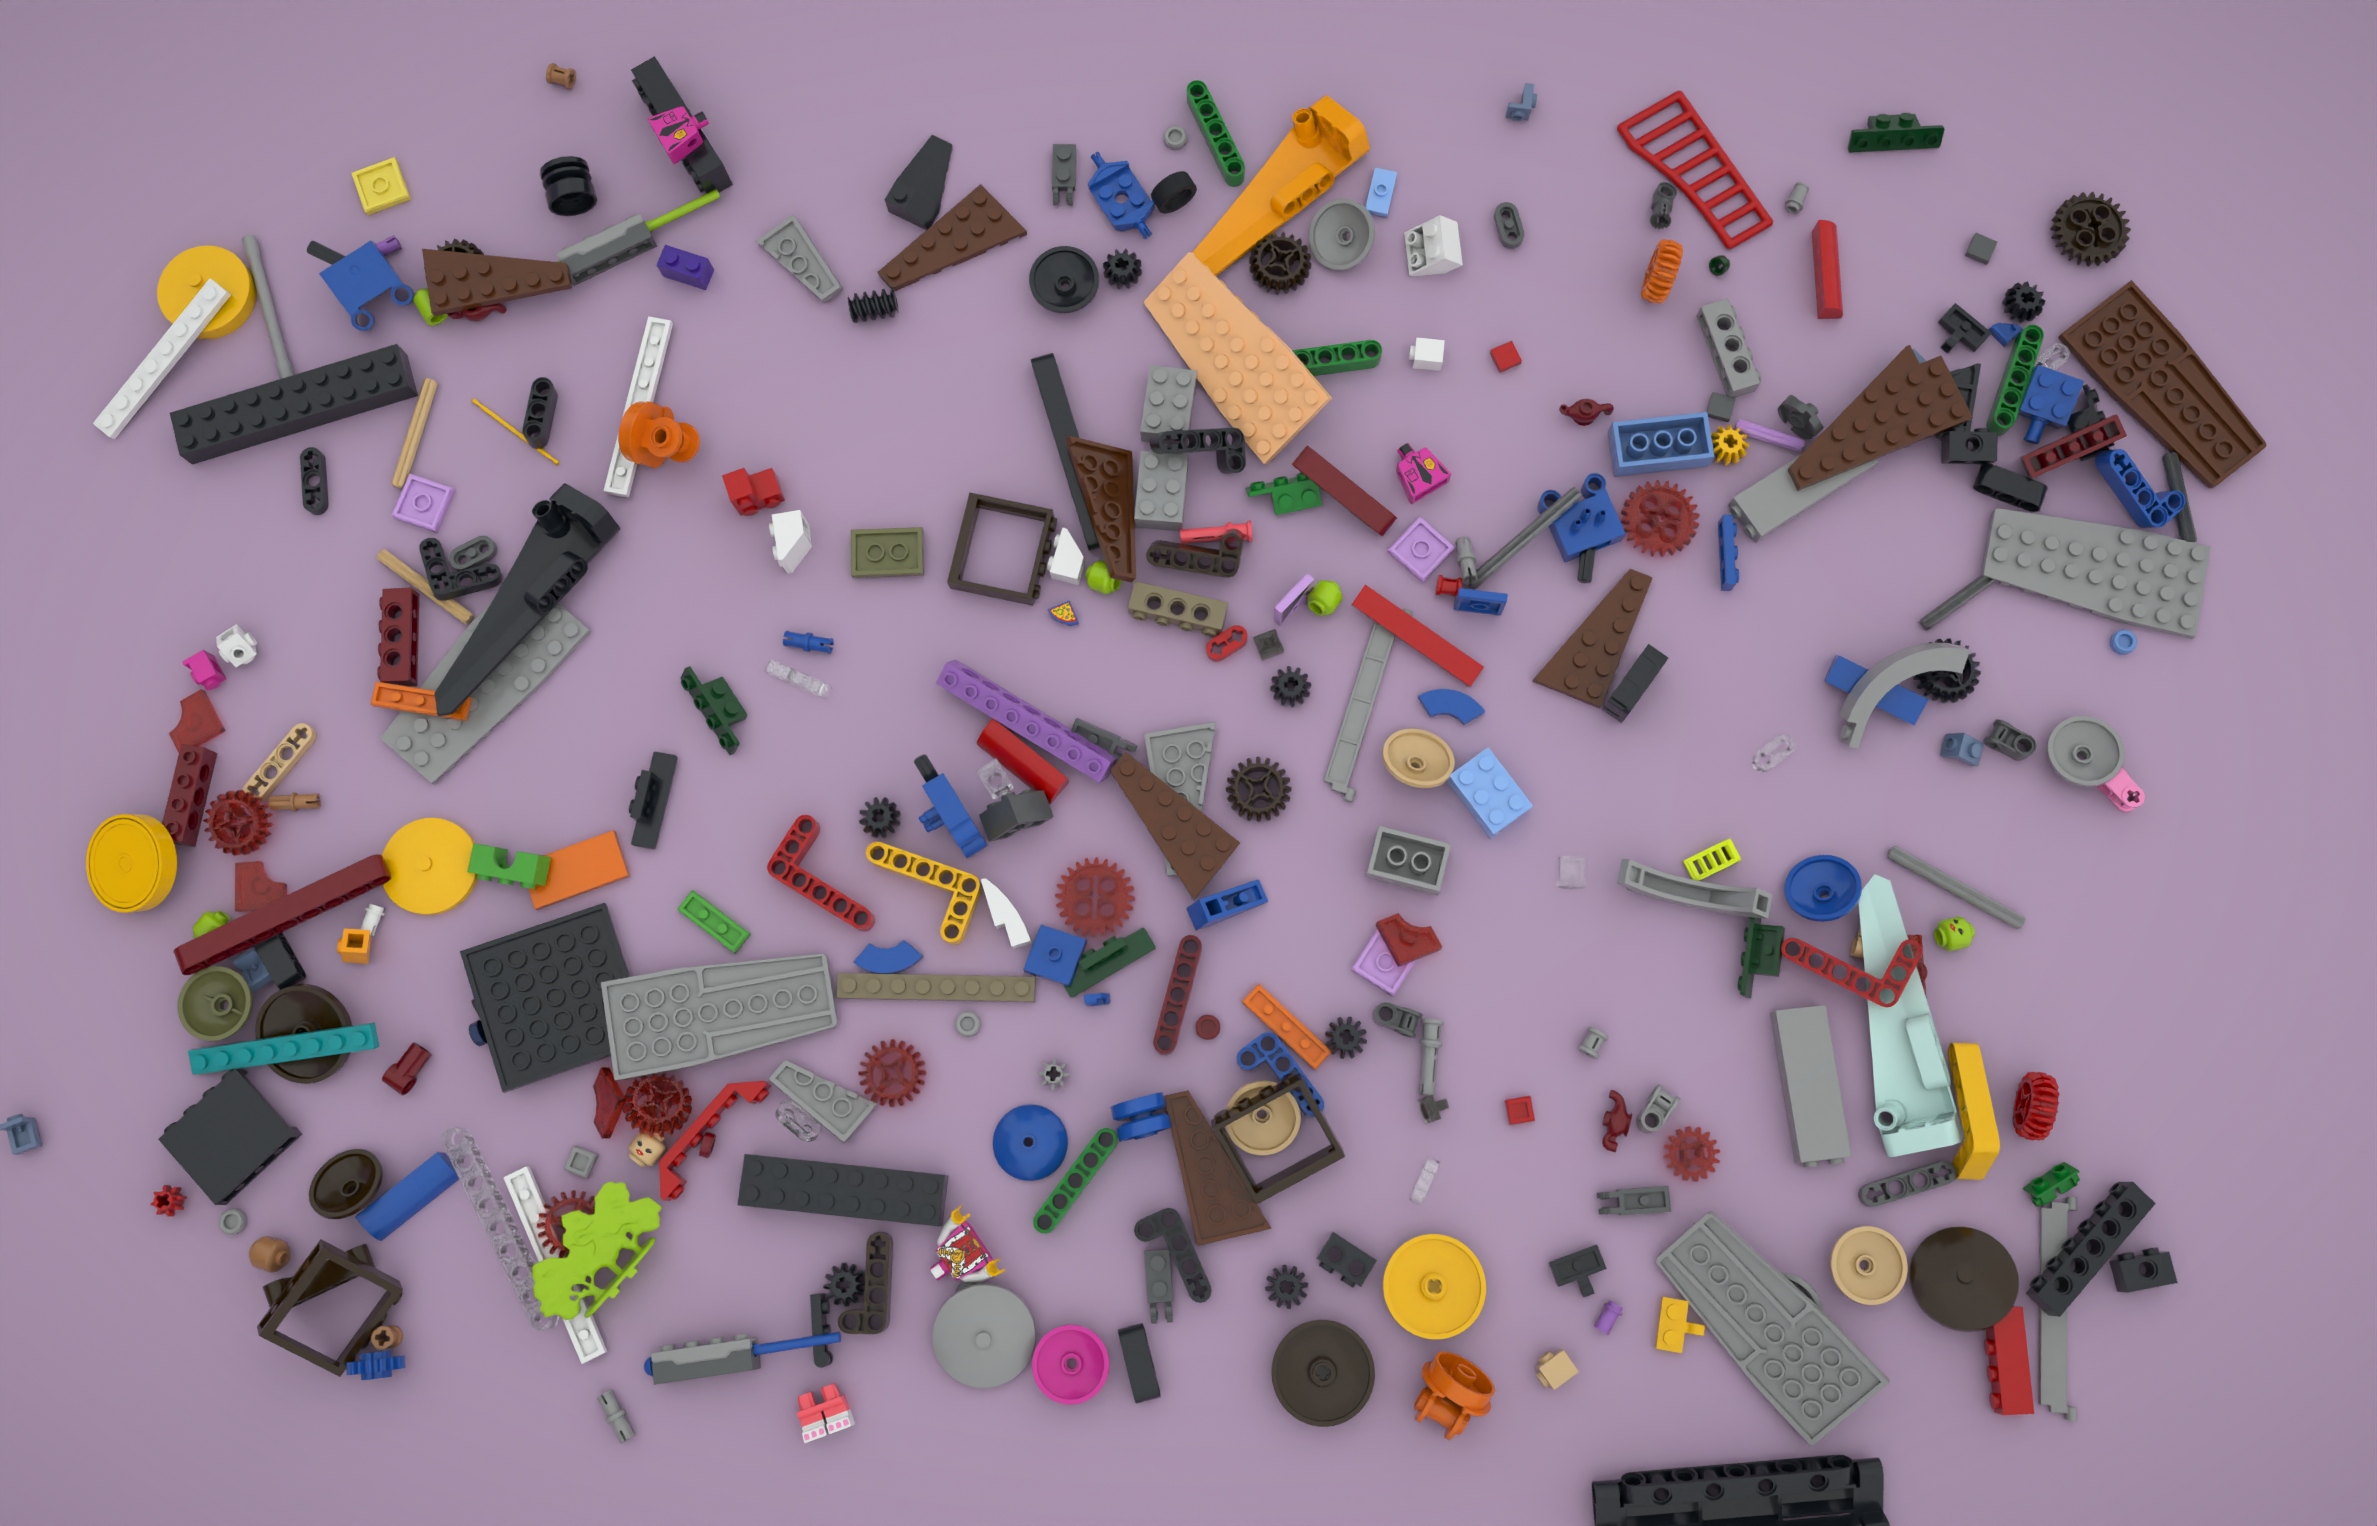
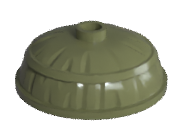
(203, 1002)

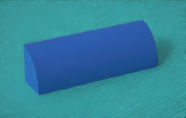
(1897, 701)
(408, 1196)

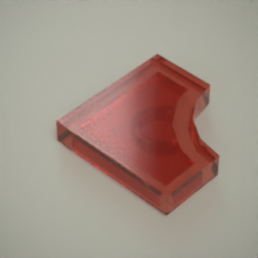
(197, 722)
(254, 887)
(1407, 941)
(608, 1102)

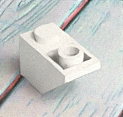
(1068, 560)

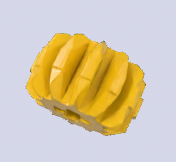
(1735, 441)

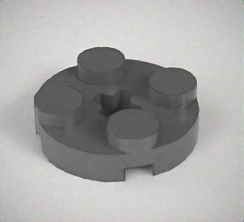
(1801, 416)

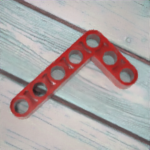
(812, 883)
(1854, 973)

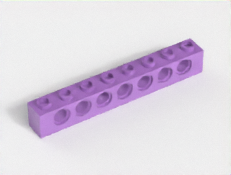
(1026, 720)

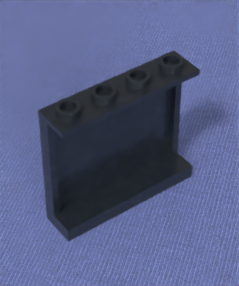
(228, 1137)

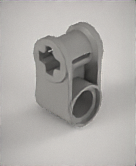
(1660, 1106)

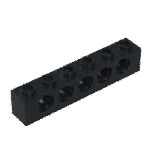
(2103, 1245)

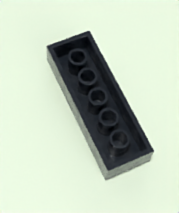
(661, 96)

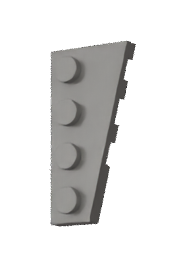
(798, 254)
(826, 1102)

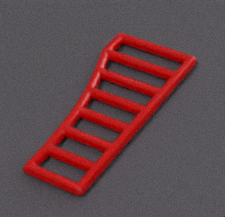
(1690, 190)

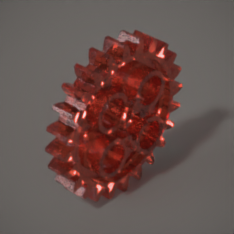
(1662, 498)
(1072, 897)

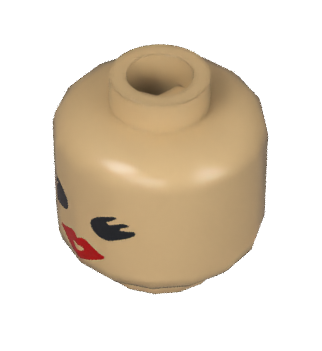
(646, 1149)

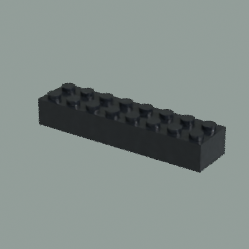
(843, 1190)

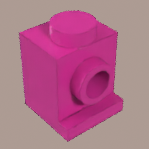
(205, 670)

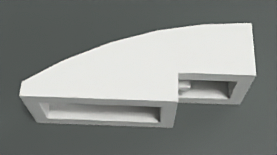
(1006, 915)

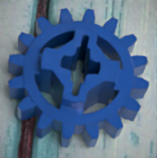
(375, 1365)

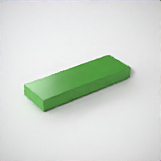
(713, 921)

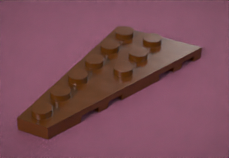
(959, 235)
(475, 280)
(1107, 487)
(1591, 655)
(1183, 833)
(1213, 1188)

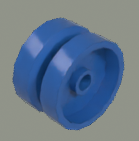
(1142, 1121)

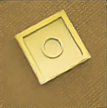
(381, 186)

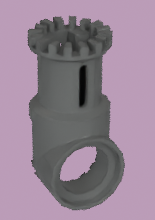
(1661, 201)

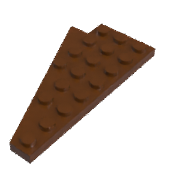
(1891, 413)

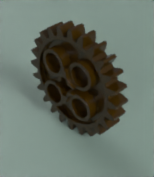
(2090, 229)

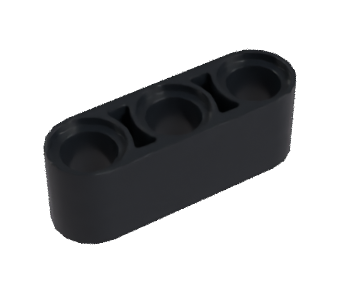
(537, 403)
(2010, 487)
(280, 961)
(1139, 1363)

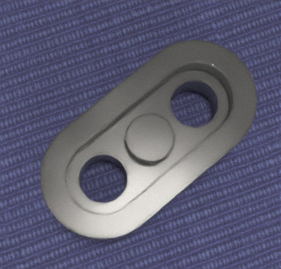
(1509, 226)
(473, 552)

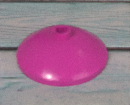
(1065, 1383)

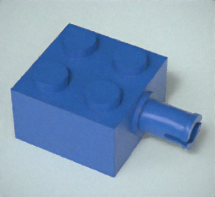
(2048, 400)

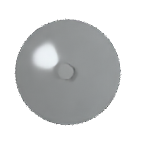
(984, 1335)

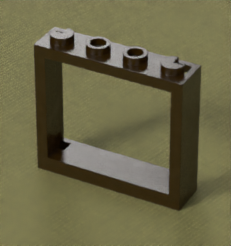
(977, 502)
(1293, 1173)
(298, 1284)

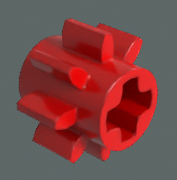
(168, 1200)

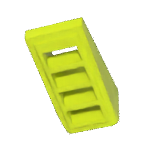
(1730, 850)

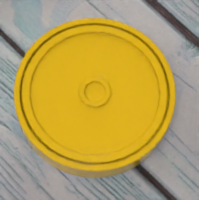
(190, 272)
(131, 863)

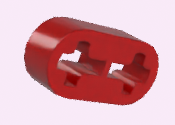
(1223, 638)

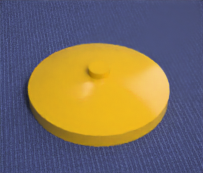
(429, 866)
(1434, 1286)

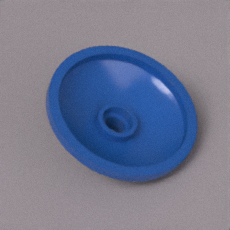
(1820, 877)
(1048, 1146)

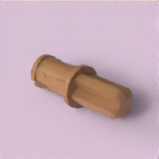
(294, 801)

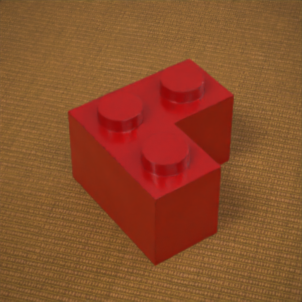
(753, 491)

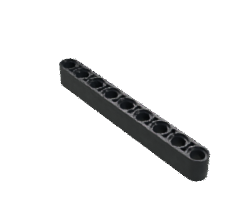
(1062, 426)

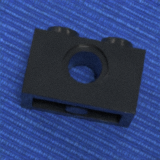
(1955, 450)
(2158, 1270)

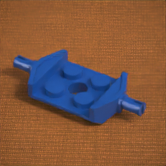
(1115, 180)

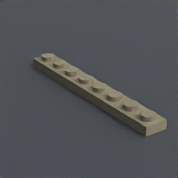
(936, 987)

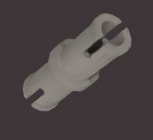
(1466, 560)
(616, 1416)

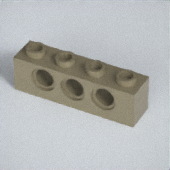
(1145, 593)

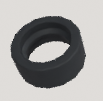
(1173, 192)

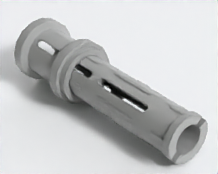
(1430, 1044)

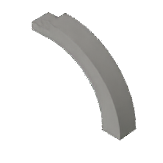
(1889, 673)
(1694, 893)

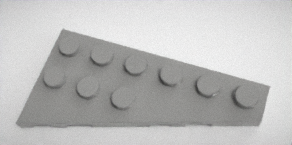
(1182, 762)

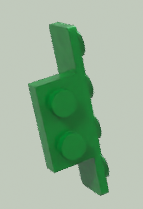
(1288, 494)

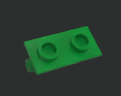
(2061, 1177)

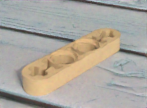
(276, 760)

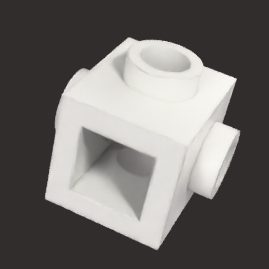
(236, 646)

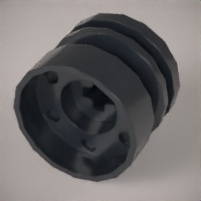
(568, 186)

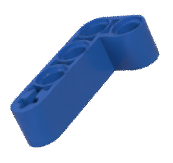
(2115, 468)
(1271, 1057)

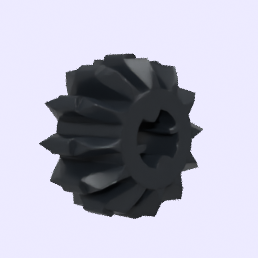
(1128, 262)
(2023, 302)
(1281, 683)
(870, 817)
(1353, 1033)
(839, 1291)
(1284, 1295)

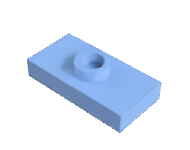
(1381, 192)

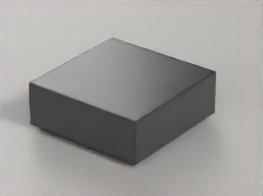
(1981, 248)
(1720, 407)

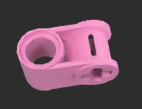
(2120, 788)

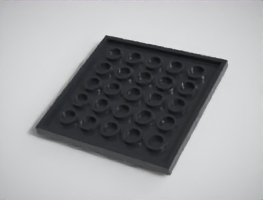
(545, 995)

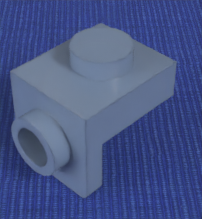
(1521, 111)
(1962, 748)
(253, 969)
(21, 1133)

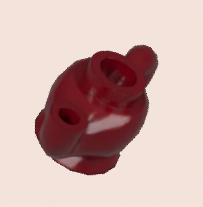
(479, 313)
(1585, 411)
(1616, 1121)

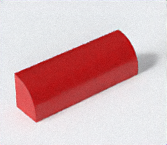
(1827, 270)
(1021, 760)

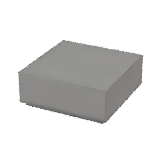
(581, 1162)

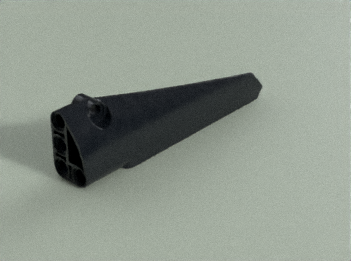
(549, 565)

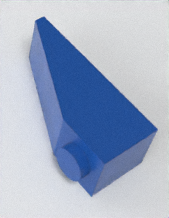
(1226, 904)

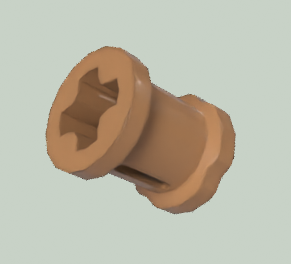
(561, 76)
(382, 1343)

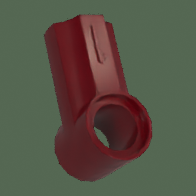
(402, 1075)

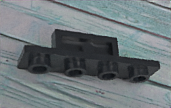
(2088, 417)
(651, 799)

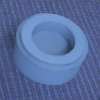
(2123, 642)

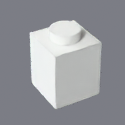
(1427, 354)

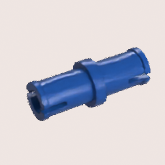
(808, 642)

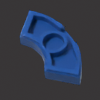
(1451, 703)
(888, 960)

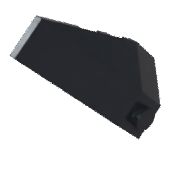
(920, 186)

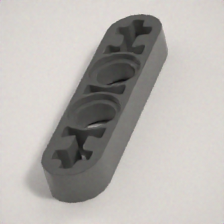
(1907, 1184)

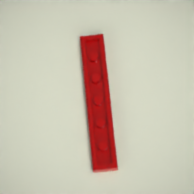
(1417, 635)

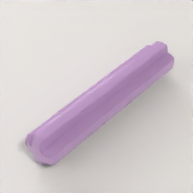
(1770, 435)

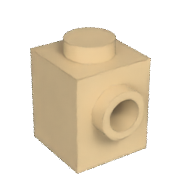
(1555, 1369)

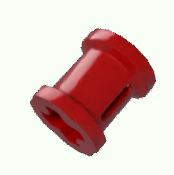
(1448, 586)

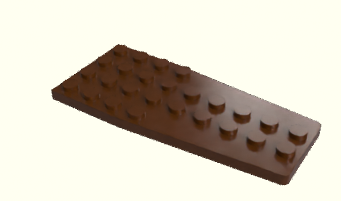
(2163, 384)

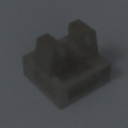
(1268, 644)
(1430, 1108)

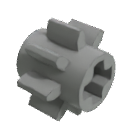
(1049, 1068)

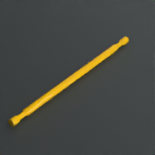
(512, 429)

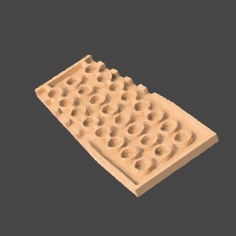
(1236, 358)

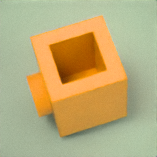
(355, 946)

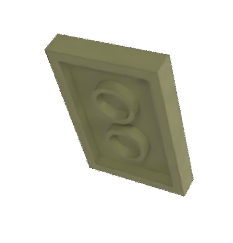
(887, 552)

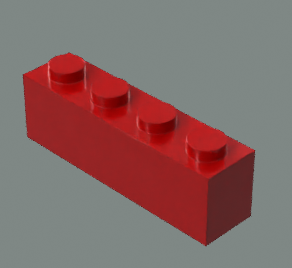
(2009, 1365)

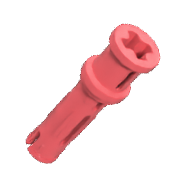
(1210, 534)

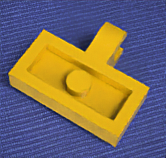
(1673, 1325)

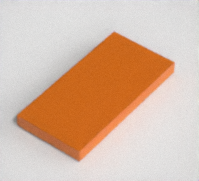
(581, 869)

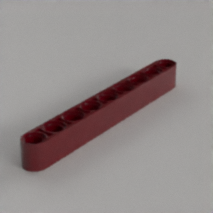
(282, 914)

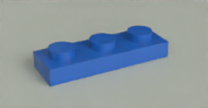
(1727, 552)

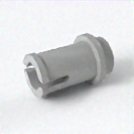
(1794, 203)

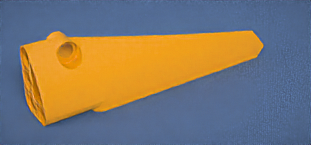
(1300, 170)

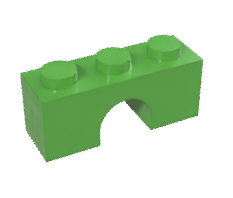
(491, 862)

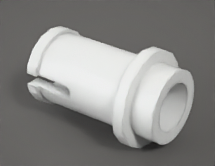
(372, 918)

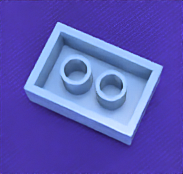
(1489, 793)

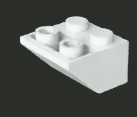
(1433, 247)
(791, 538)

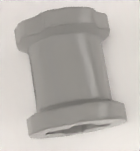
(1592, 1042)

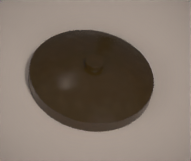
(302, 1010)
(1964, 1279)
(1323, 1373)

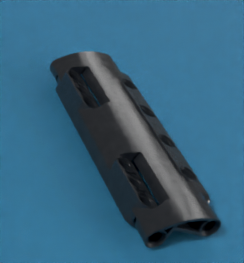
(1747, 1494)

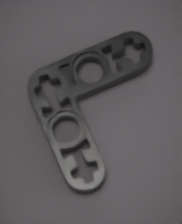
(452, 580)

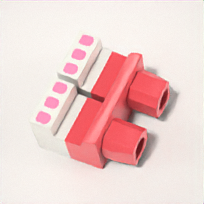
(826, 1417)

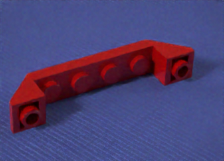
(670, 1181)

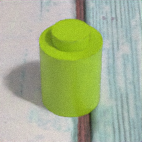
(422, 303)

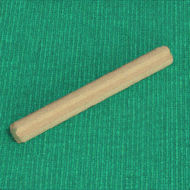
(414, 433)
(423, 585)

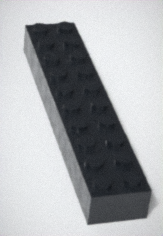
(293, 404)

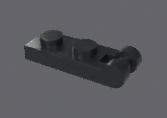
(819, 1308)

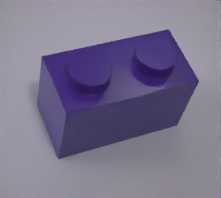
(685, 267)

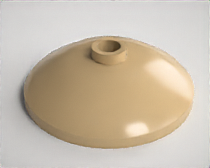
(1418, 758)
(1269, 1132)
(1884, 1269)

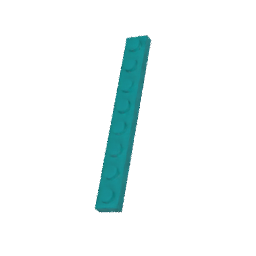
(284, 1048)

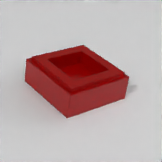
(1505, 356)
(1519, 1110)

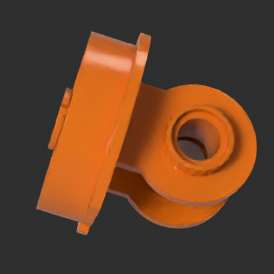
(651, 435)
(1461, 1383)

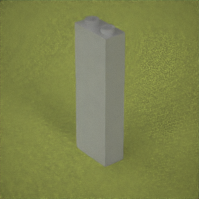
(1776, 500)
(1810, 1085)

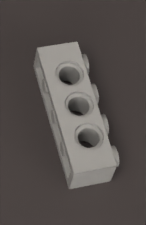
(1734, 383)

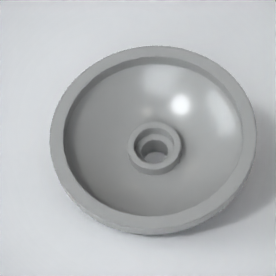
(1329, 232)
(2095, 741)

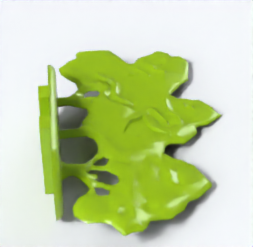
(595, 1244)

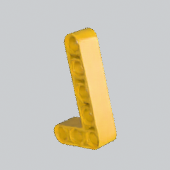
(933, 879)
(1976, 1112)

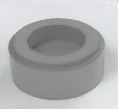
(1175, 137)
(968, 1024)
(233, 1221)

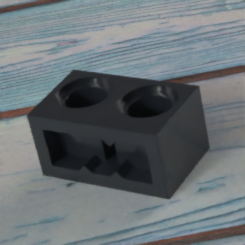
(1349, 1254)

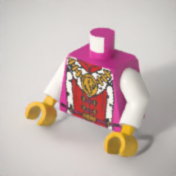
(963, 1252)

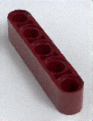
(1344, 490)
(1182, 983)

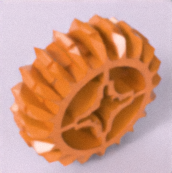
(1662, 271)

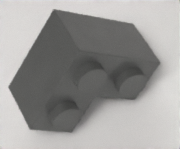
(1015, 813)

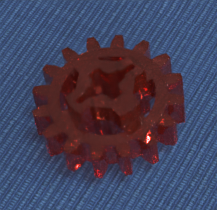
(1700, 1160)

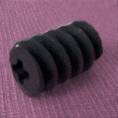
(873, 305)

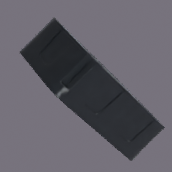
(1635, 683)

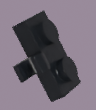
(1963, 329)
(1578, 1267)

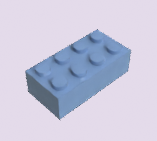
(1660, 444)

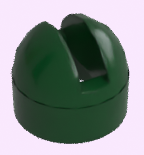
(1716, 262)

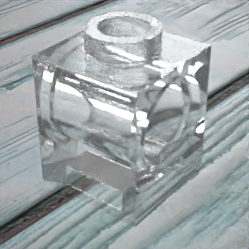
(991, 770)

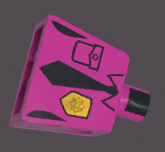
(678, 131)
(1420, 472)

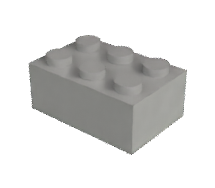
(1168, 401)
(1161, 491)
(1408, 860)

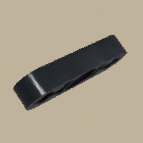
(307, 472)

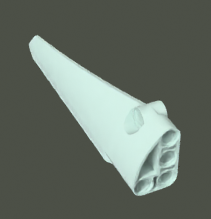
(1905, 1047)

